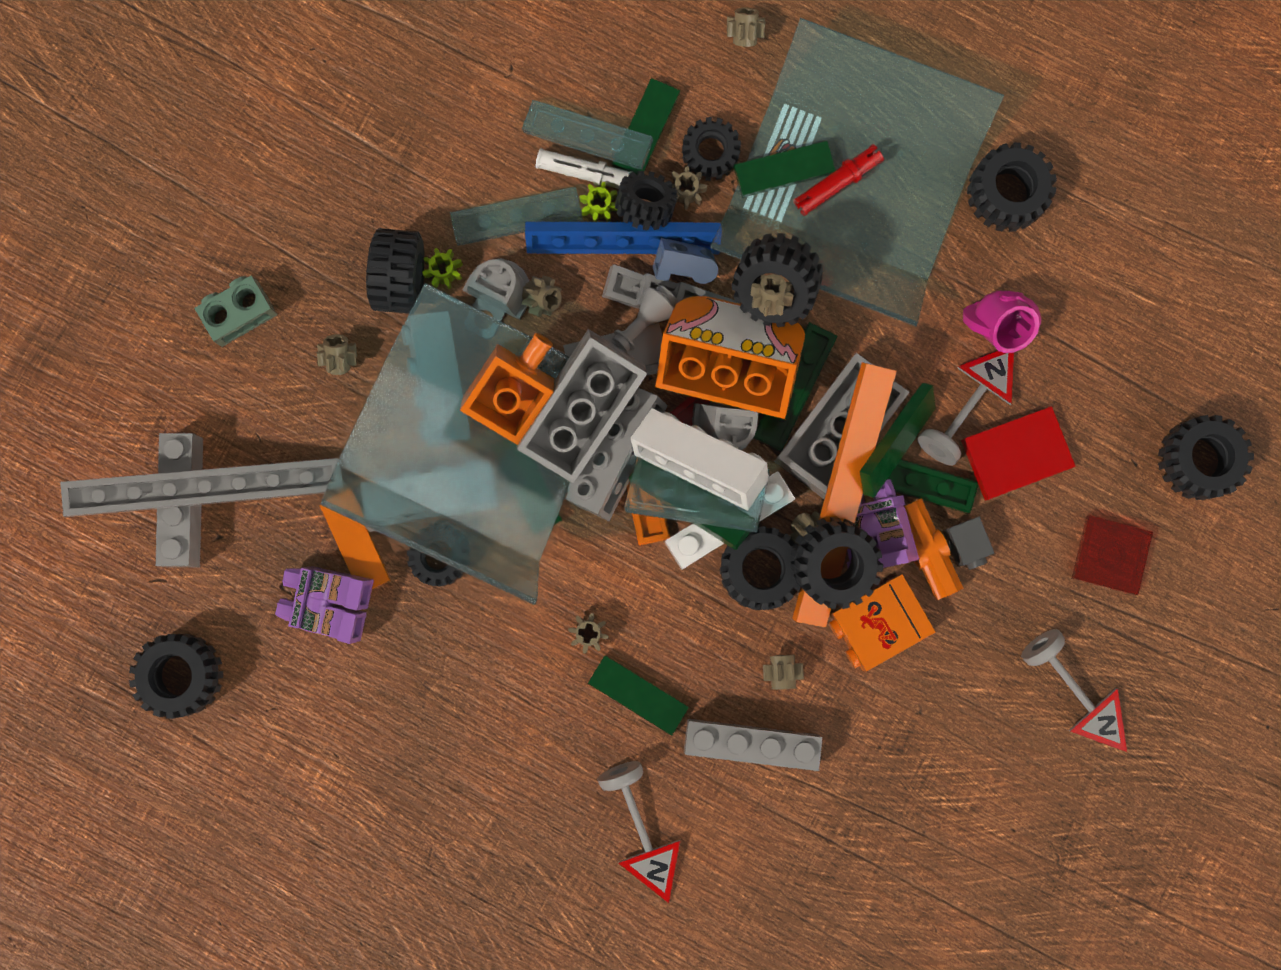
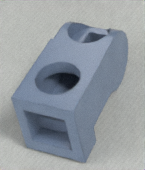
(684, 260)

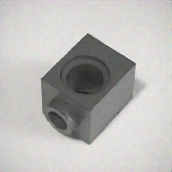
(969, 543)

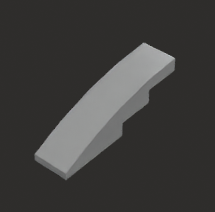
(629, 287)

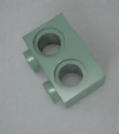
(238, 319)

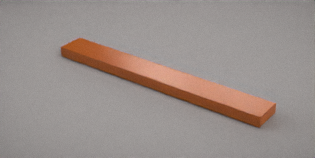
(845, 484)

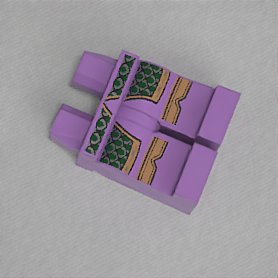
(888, 525)
(314, 600)

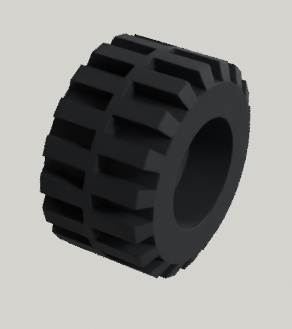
(1029, 169)
(784, 258)
(394, 270)
(1231, 454)
(857, 578)
(741, 590)
(150, 682)

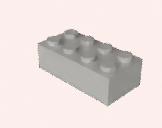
(583, 406)
(815, 444)

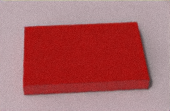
(1018, 453)

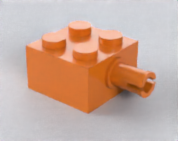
(510, 390)

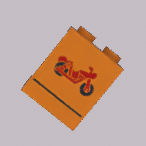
(881, 624)

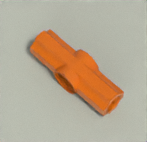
(932, 552)

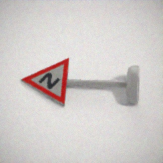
(992, 373)
(1103, 721)
(653, 866)

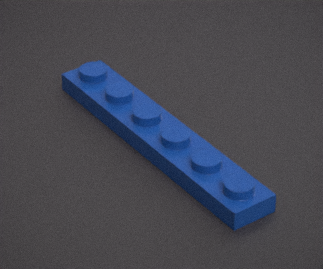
(612, 237)

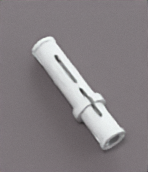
(580, 168)

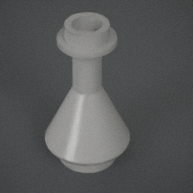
(655, 307)

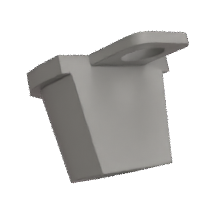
(498, 288)
(726, 422)

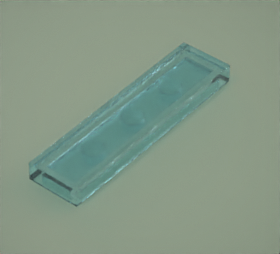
(587, 134)
(510, 216)

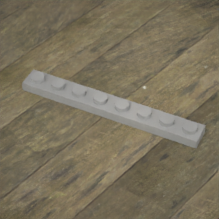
(195, 487)

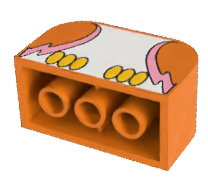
(728, 357)

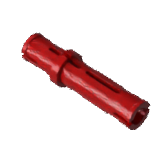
(849, 172)

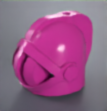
(1003, 319)

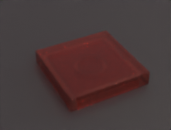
(1112, 555)

